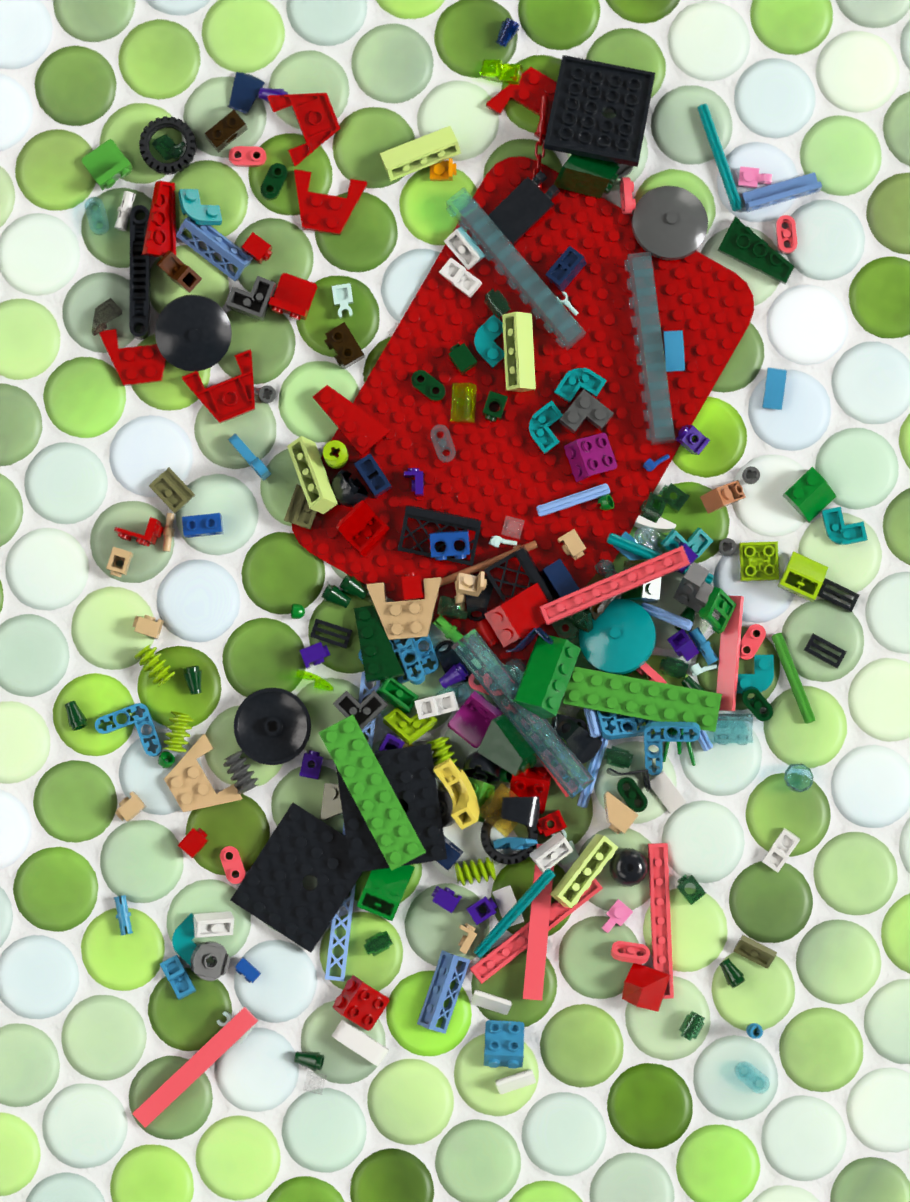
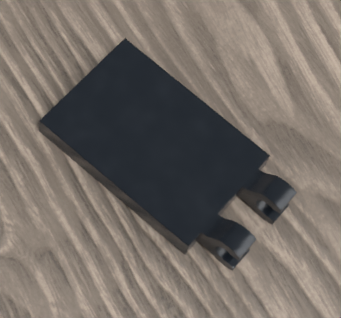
(523, 207)

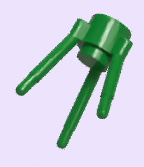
(671, 731)

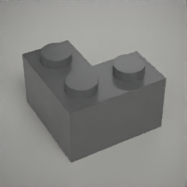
(254, 303)
(585, 408)
(693, 589)
(364, 712)

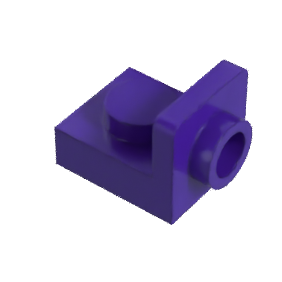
(418, 483)

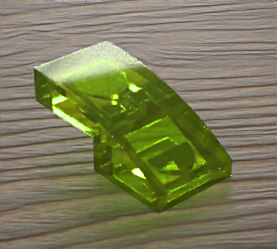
(498, 72)
(319, 683)

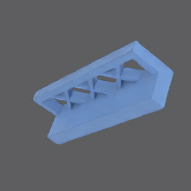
(781, 192)
(215, 243)
(440, 991)

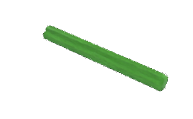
(793, 678)

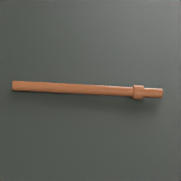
(482, 565)

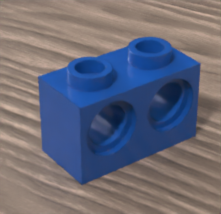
(202, 525)
(449, 539)

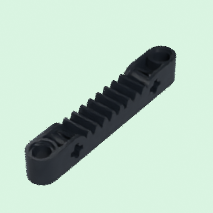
(139, 275)

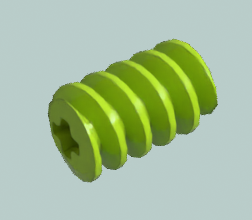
(339, 448)
(154, 665)
(178, 732)
(441, 750)
(475, 871)

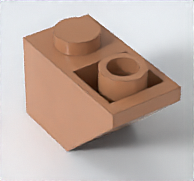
(722, 496)

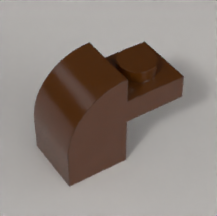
(179, 272)

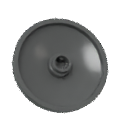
(669, 222)

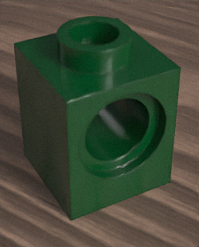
(462, 358)
(498, 399)

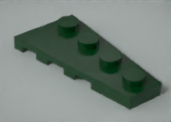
(754, 252)
(376, 650)

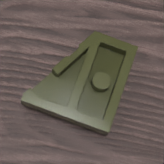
(331, 801)

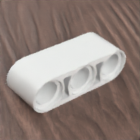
(360, 1042)

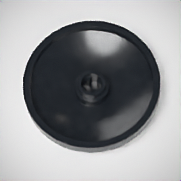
(193, 332)
(272, 726)

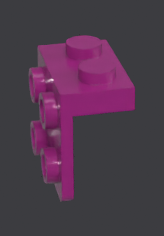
(590, 456)
(474, 719)

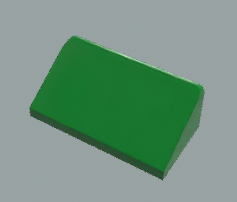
(397, 695)

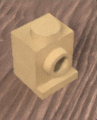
(572, 544)
(116, 555)
(148, 626)
(130, 807)

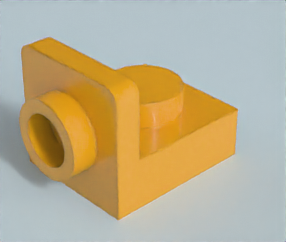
(443, 171)

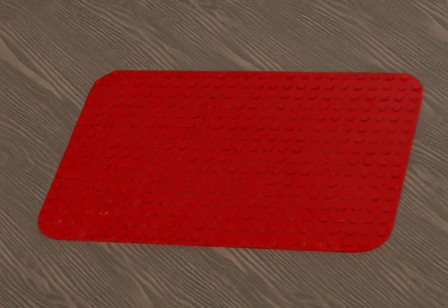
(498, 463)

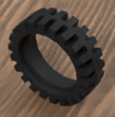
(151, 129)
(504, 858)

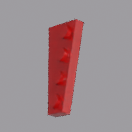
(162, 221)
(352, 421)

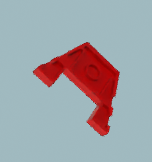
(526, 93)
(314, 118)
(323, 211)
(134, 364)
(229, 397)

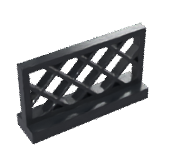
(438, 518)
(530, 570)

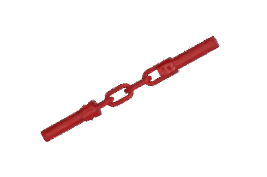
(541, 131)

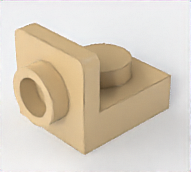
(471, 584)
(466, 941)

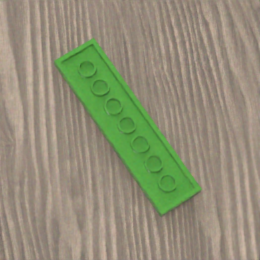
(642, 698)
(372, 792)

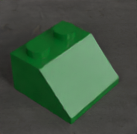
(810, 494)

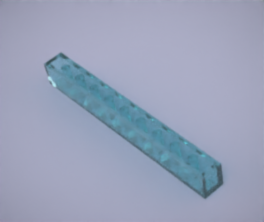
(515, 268)
(650, 346)
(534, 730)

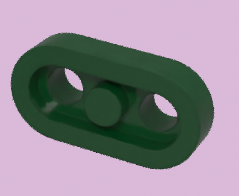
(274, 181)
(428, 385)
(756, 703)
(632, 794)

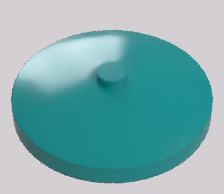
(619, 638)

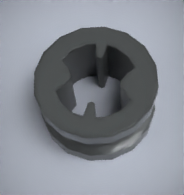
(261, 392)
(752, 469)
(728, 552)

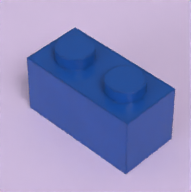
(248, 970)

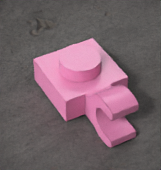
(750, 177)
(618, 914)

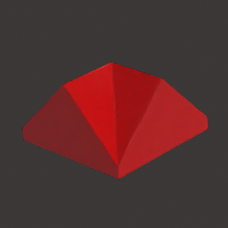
(645, 987)

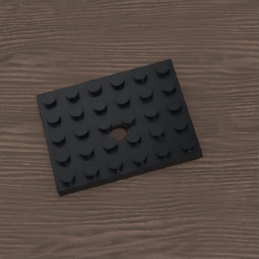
(580, 97)
(412, 780)
(275, 881)

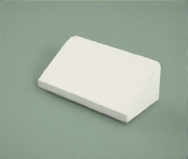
(464, 248)
(667, 792)
(551, 852)
(505, 901)
(213, 924)
(491, 1002)
(515, 1081)

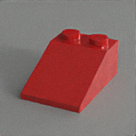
(517, 614)

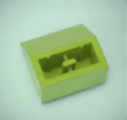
(803, 577)

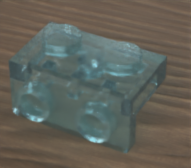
(734, 729)

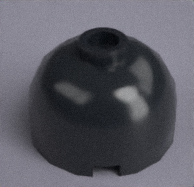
(347, 490)
(478, 766)
(628, 867)

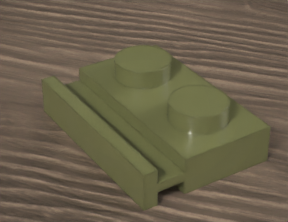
(172, 490)
(299, 511)

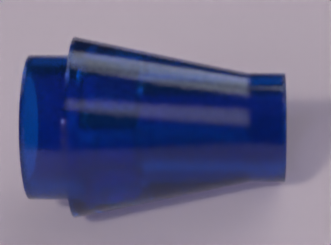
(507, 32)

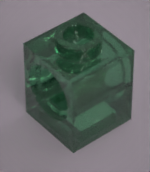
(698, 892)

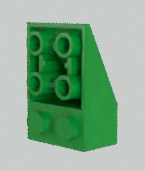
(385, 891)

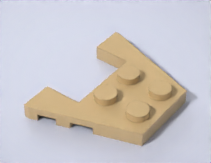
(409, 617)
(191, 784)

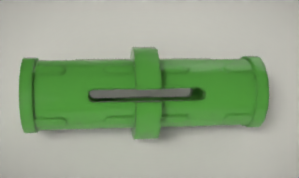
(450, 631)

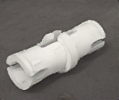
(124, 210)

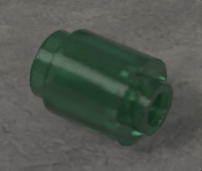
(497, 303)
(673, 667)
(618, 757)
(378, 943)
(692, 1025)

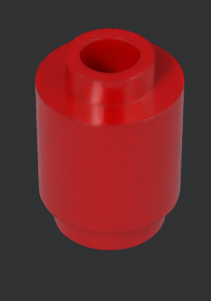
(487, 633)

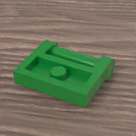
(722, 605)

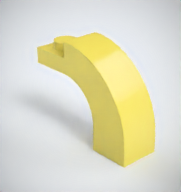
(461, 791)

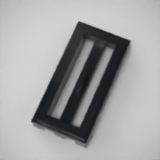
(841, 588)
(315, 628)
(810, 643)

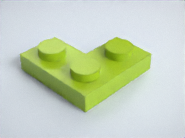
(408, 728)

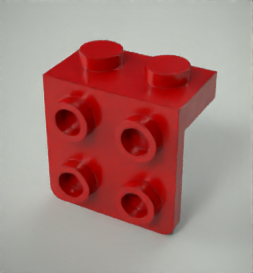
(293, 296)
(362, 527)
(152, 532)
(532, 783)
(360, 1003)

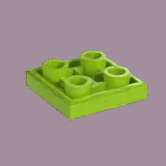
(759, 561)

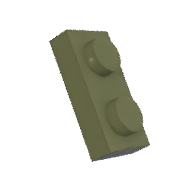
(755, 951)

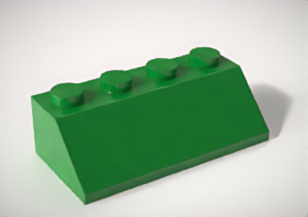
(547, 676)

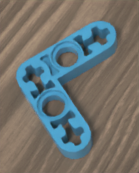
(251, 459)
(403, 651)
(423, 656)
(138, 721)
(617, 726)
(658, 739)

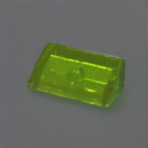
(463, 402)

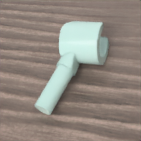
(565, 302)
(496, 540)
(696, 669)

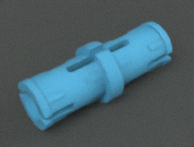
(703, 646)
(123, 915)
(757, 1034)

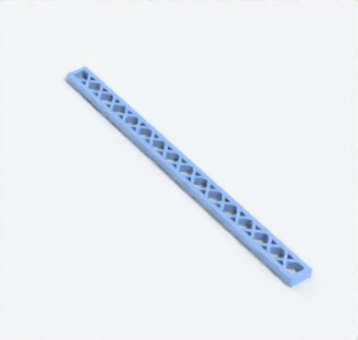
(351, 898)

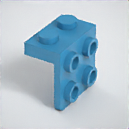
(504, 1044)

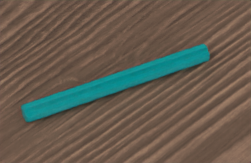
(720, 158)
(640, 550)
(514, 912)

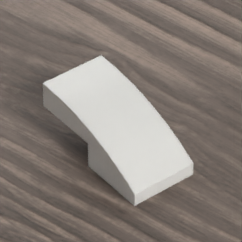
(460, 277)
(662, 525)
(436, 705)
(781, 850)

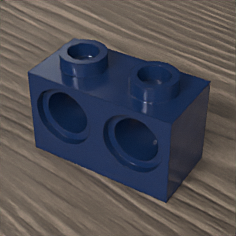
(372, 475)

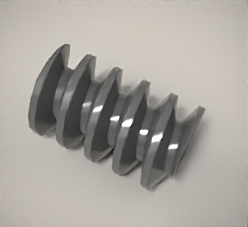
(240, 772)

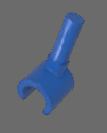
(650, 465)

